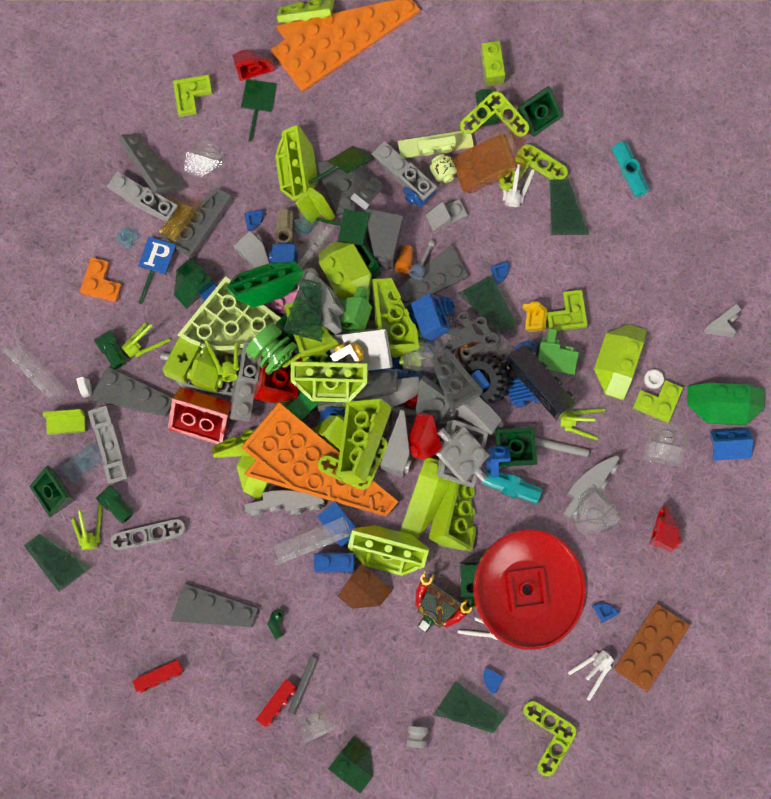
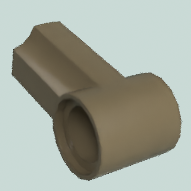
(284, 226)

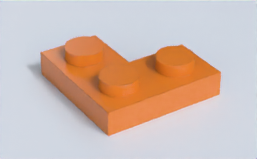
(95, 283)

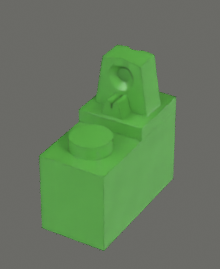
(356, 310)
(557, 359)

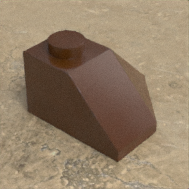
(364, 590)

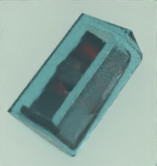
(81, 463)

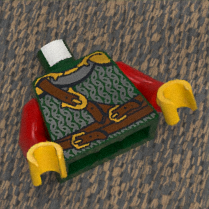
(438, 606)

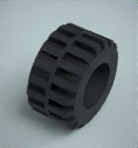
(498, 375)

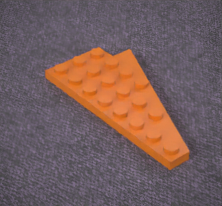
(323, 45)
(288, 457)

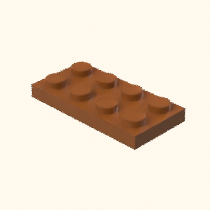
(651, 647)

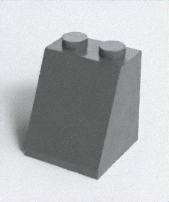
(384, 236)

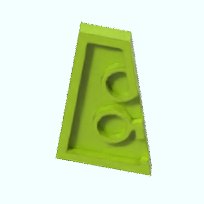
(305, 11)
(309, 347)

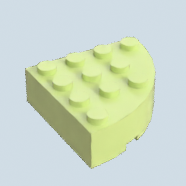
(226, 321)

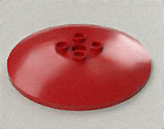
(554, 595)

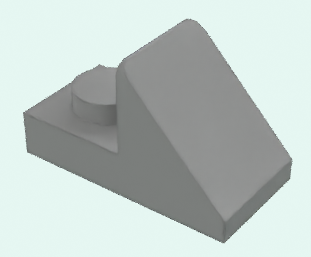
(446, 215)
(721, 326)

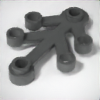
(470, 336)

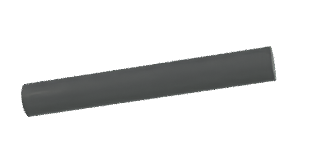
(302, 685)

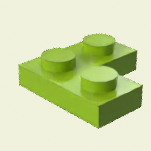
(187, 90)
(573, 316)
(661, 406)

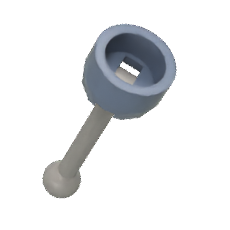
(417, 270)

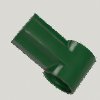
(482, 113)
(109, 346)
(112, 501)

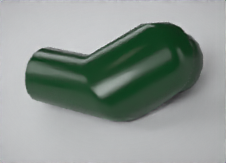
(274, 623)

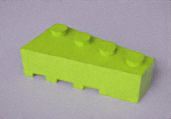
(361, 437)

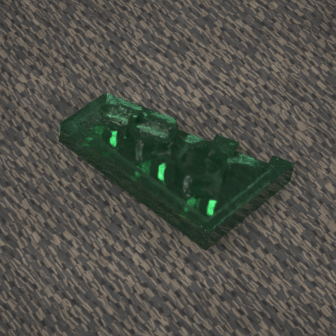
(564, 211)
(489, 303)
(306, 311)
(56, 563)
(467, 708)

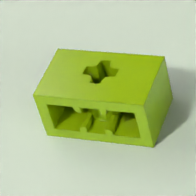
(492, 63)
(182, 350)

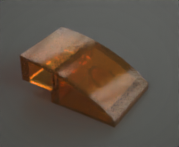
(484, 164)

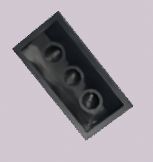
(540, 382)

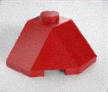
(250, 64)
(424, 437)
(665, 531)

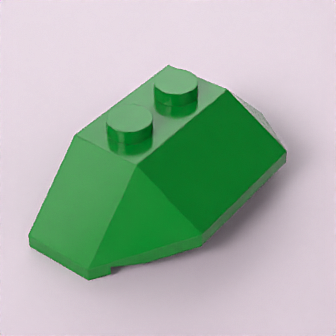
(265, 283)
(726, 402)

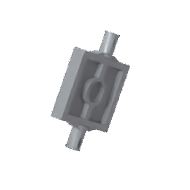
(462, 454)

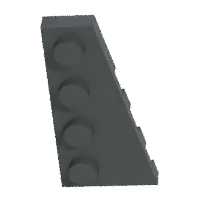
(152, 168)
(201, 223)
(439, 275)
(378, 384)
(128, 393)
(208, 608)

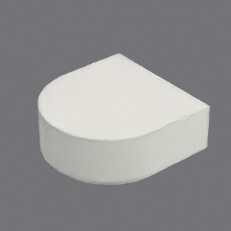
(84, 386)

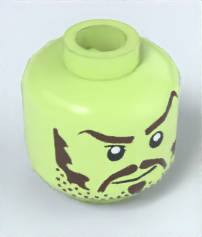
(443, 168)

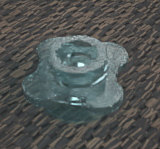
(302, 226)
(125, 232)

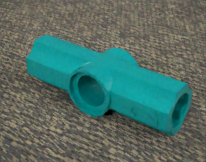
(634, 179)
(514, 487)

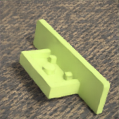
(435, 144)

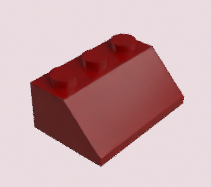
(276, 386)
(200, 415)

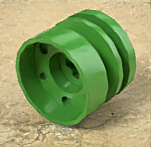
(267, 345)

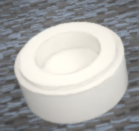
(653, 379)

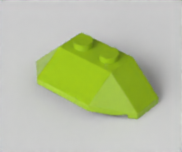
(295, 163)
(344, 269)
(619, 359)
(329, 380)
(388, 549)

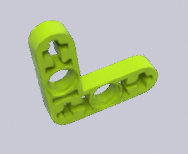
(498, 110)
(527, 161)
(381, 451)
(557, 738)

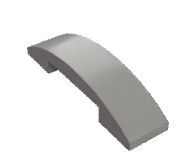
(108, 444)

